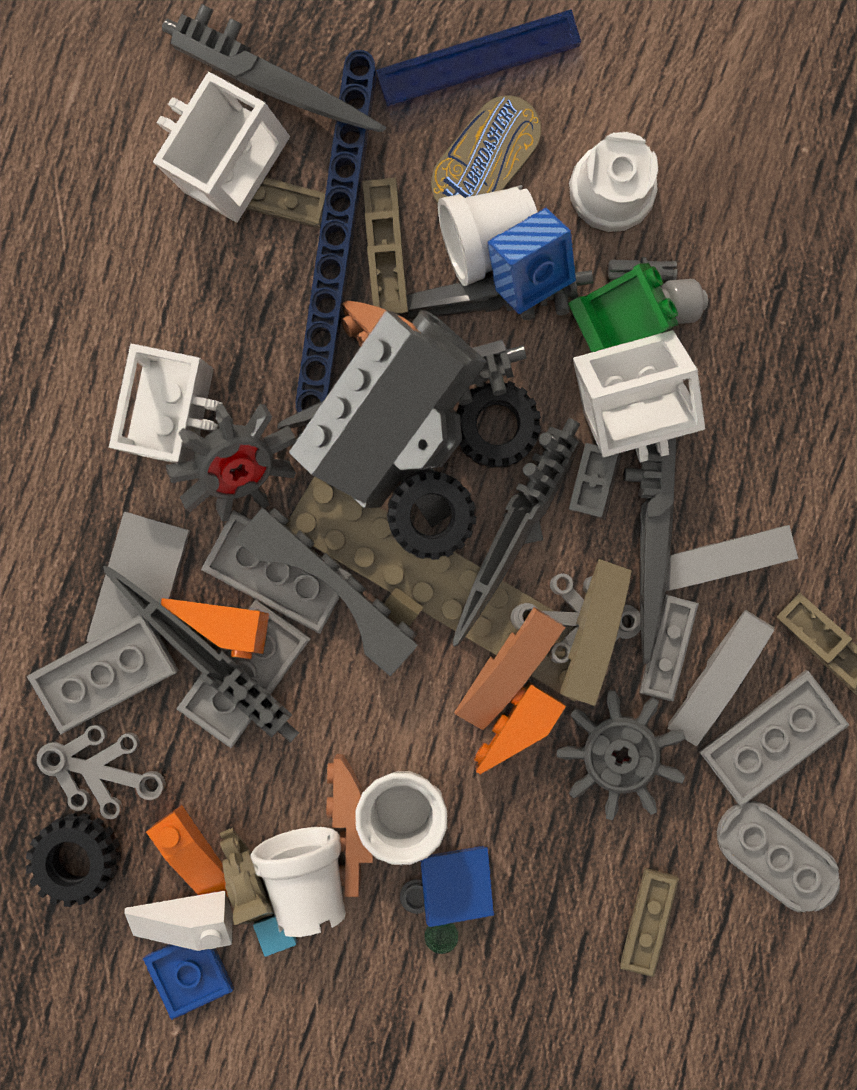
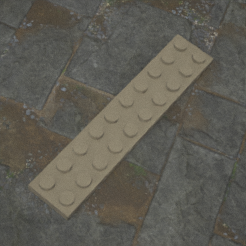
(441, 586)

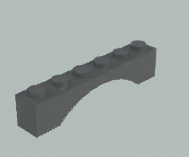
(382, 638)

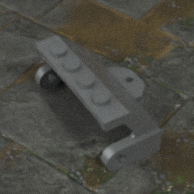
(390, 409)

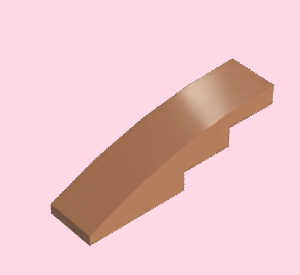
(510, 669)

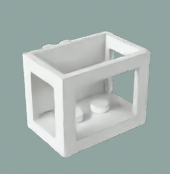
(219, 147)
(638, 394)
(168, 398)

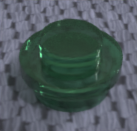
(441, 938)

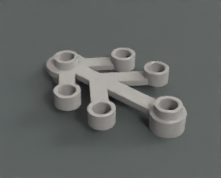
(570, 618)
(95, 770)

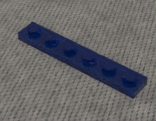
(479, 57)

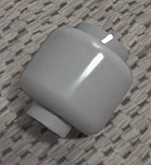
(687, 297)

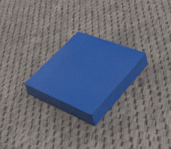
(457, 886)
(187, 977)

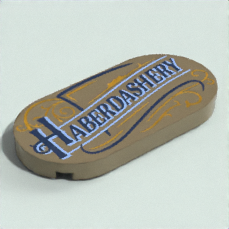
(488, 149)

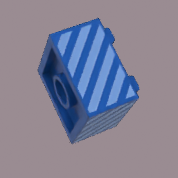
(532, 260)

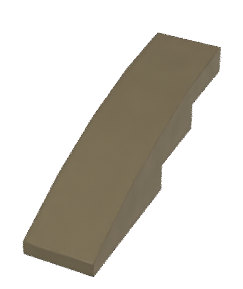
(385, 245)
(596, 632)
(822, 639)

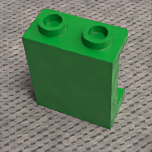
(625, 309)

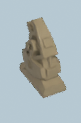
(242, 885)

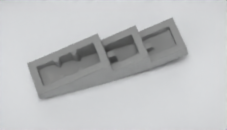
(730, 557)
(721, 677)

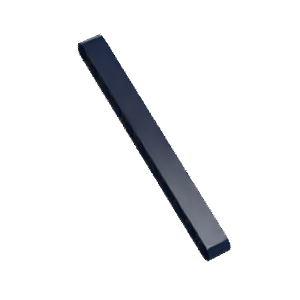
(332, 221)

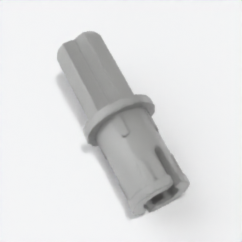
(617, 268)

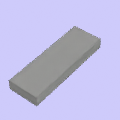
(670, 648)

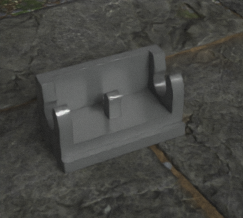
(595, 482)

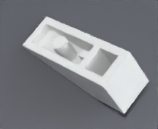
(186, 922)

